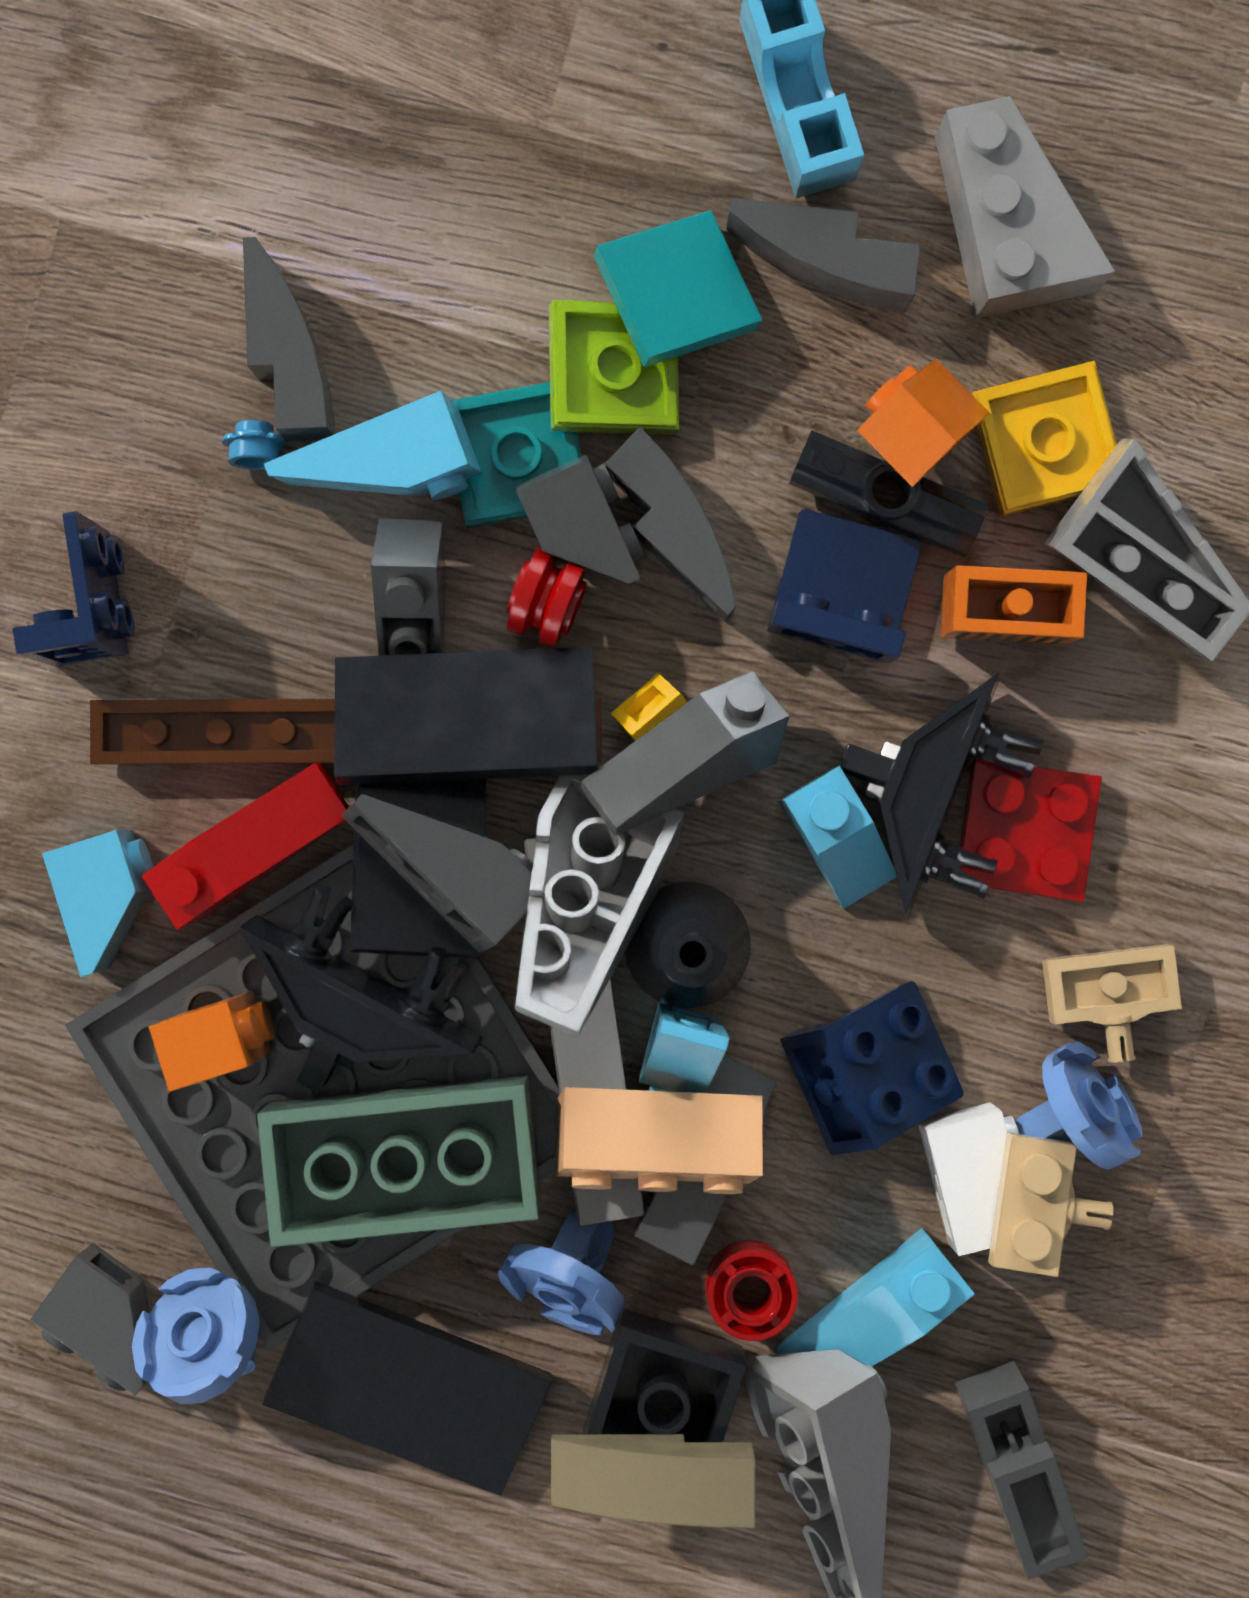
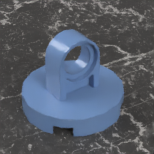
(1084, 1108)
(568, 1277)
(197, 1336)

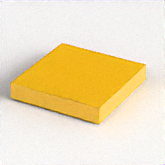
(1044, 437)

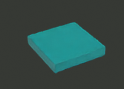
(677, 288)
(512, 446)

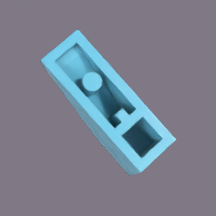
(402, 452)
(682, 1050)
(886, 1306)

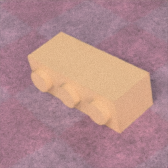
(659, 1139)

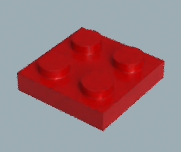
(1033, 827)

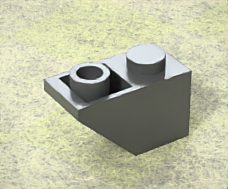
(575, 521)
(409, 586)
(96, 1316)

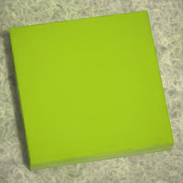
(600, 377)

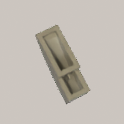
(655, 1479)

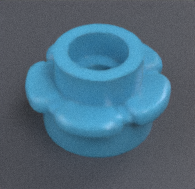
(253, 444)

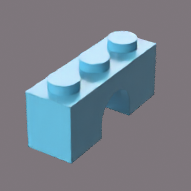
(806, 116)

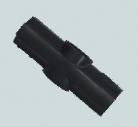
(927, 509)

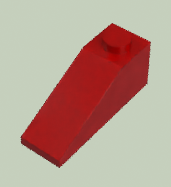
(246, 846)

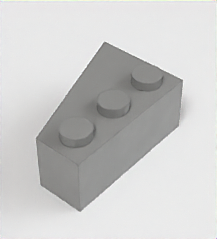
(1012, 214)
(1149, 554)

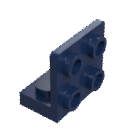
(845, 586)
(102, 617)
(873, 1071)

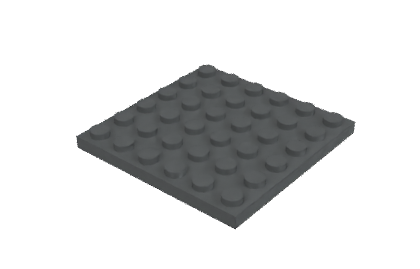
(208, 1132)

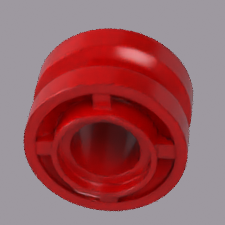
(546, 598)
(757, 1319)

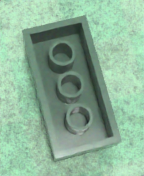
(399, 1161)

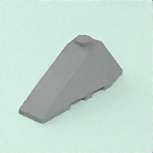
(585, 902)
(837, 1457)

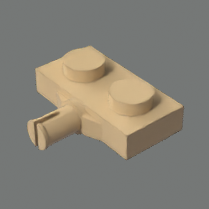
(1112, 991)
(1038, 1205)

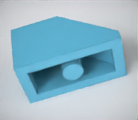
(839, 836)
(99, 894)

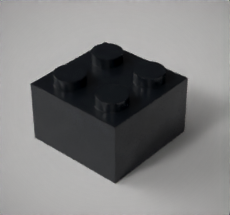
(665, 1381)

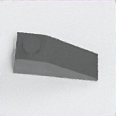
(690, 754)
(460, 873)

